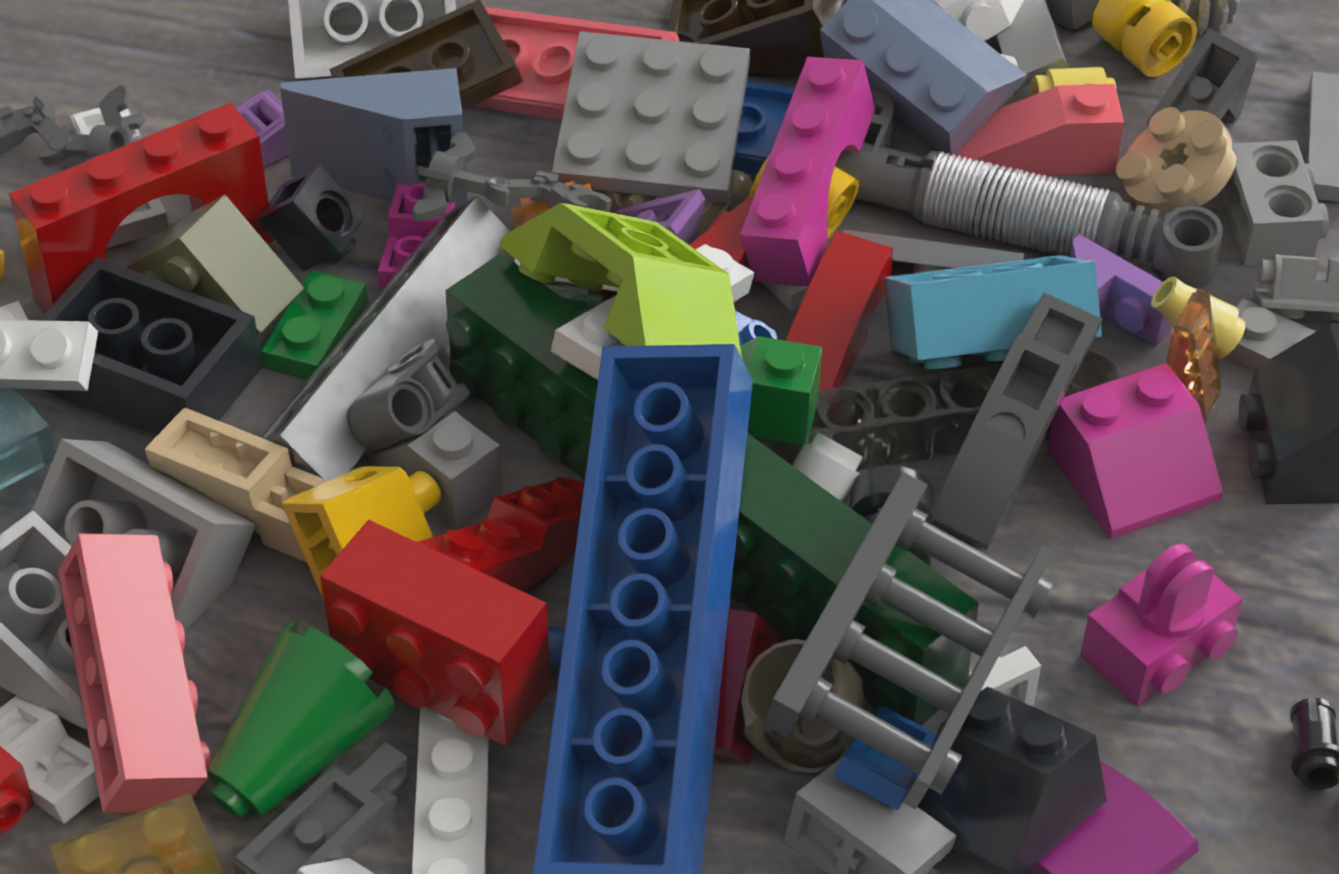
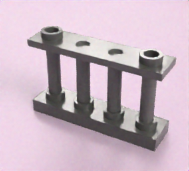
(842, 638)

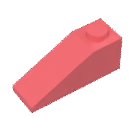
(1054, 132)

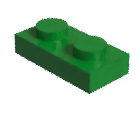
(314, 324)

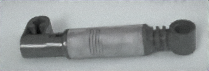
(1026, 206)

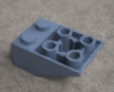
(372, 127)

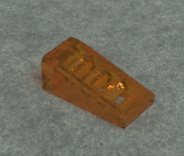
(1194, 352)

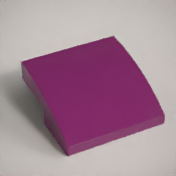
(1122, 836)

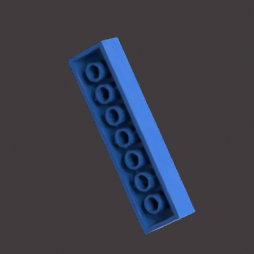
(647, 614)

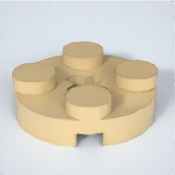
(1172, 136)

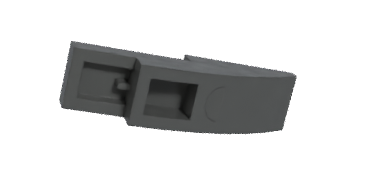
(1014, 420)

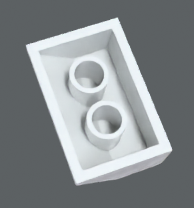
(339, 30)

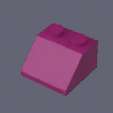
(1135, 450)

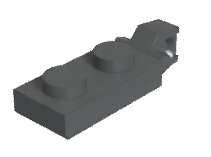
(329, 816)

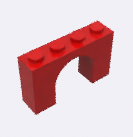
(74, 213)

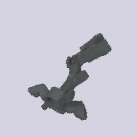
(41, 120)
(447, 177)

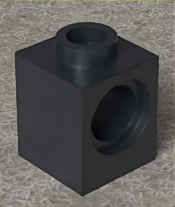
(312, 219)

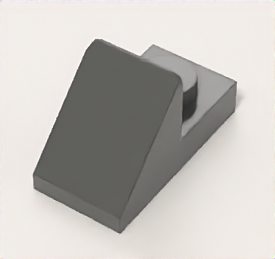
(1212, 78)

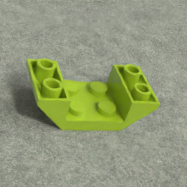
(663, 283)

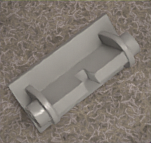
(1295, 286)

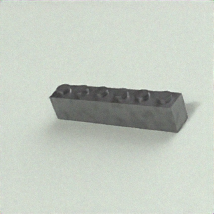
(397, 320)

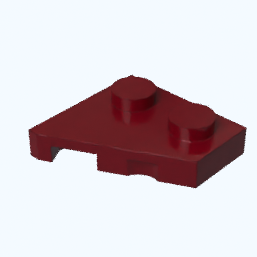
(745, 640)

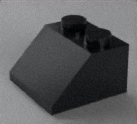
(1296, 421)
(1017, 785)

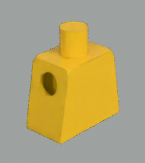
(336, 510)

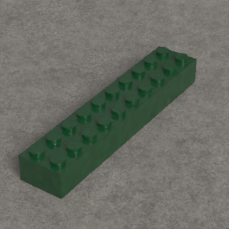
(790, 530)

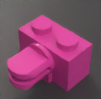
(1161, 625)

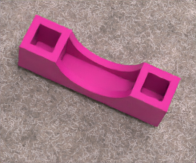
(788, 214)

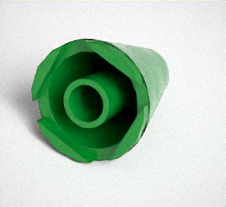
(294, 722)

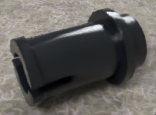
(1316, 745)

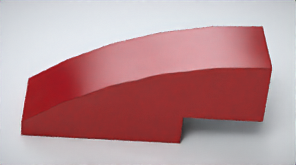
(841, 303)

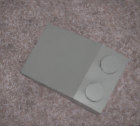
(33, 621)

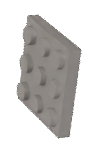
(652, 116)

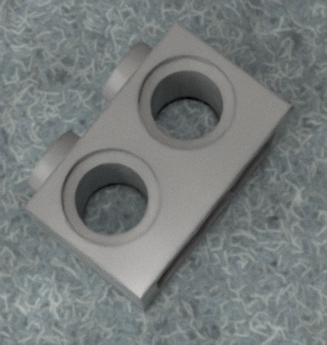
(1273, 202)

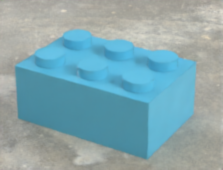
(980, 307)

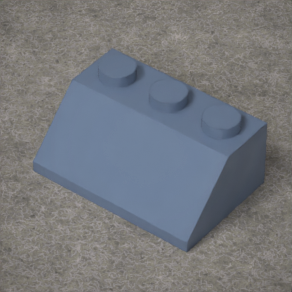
(927, 62)

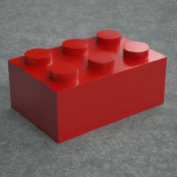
(439, 632)

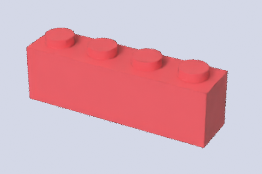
(132, 672)

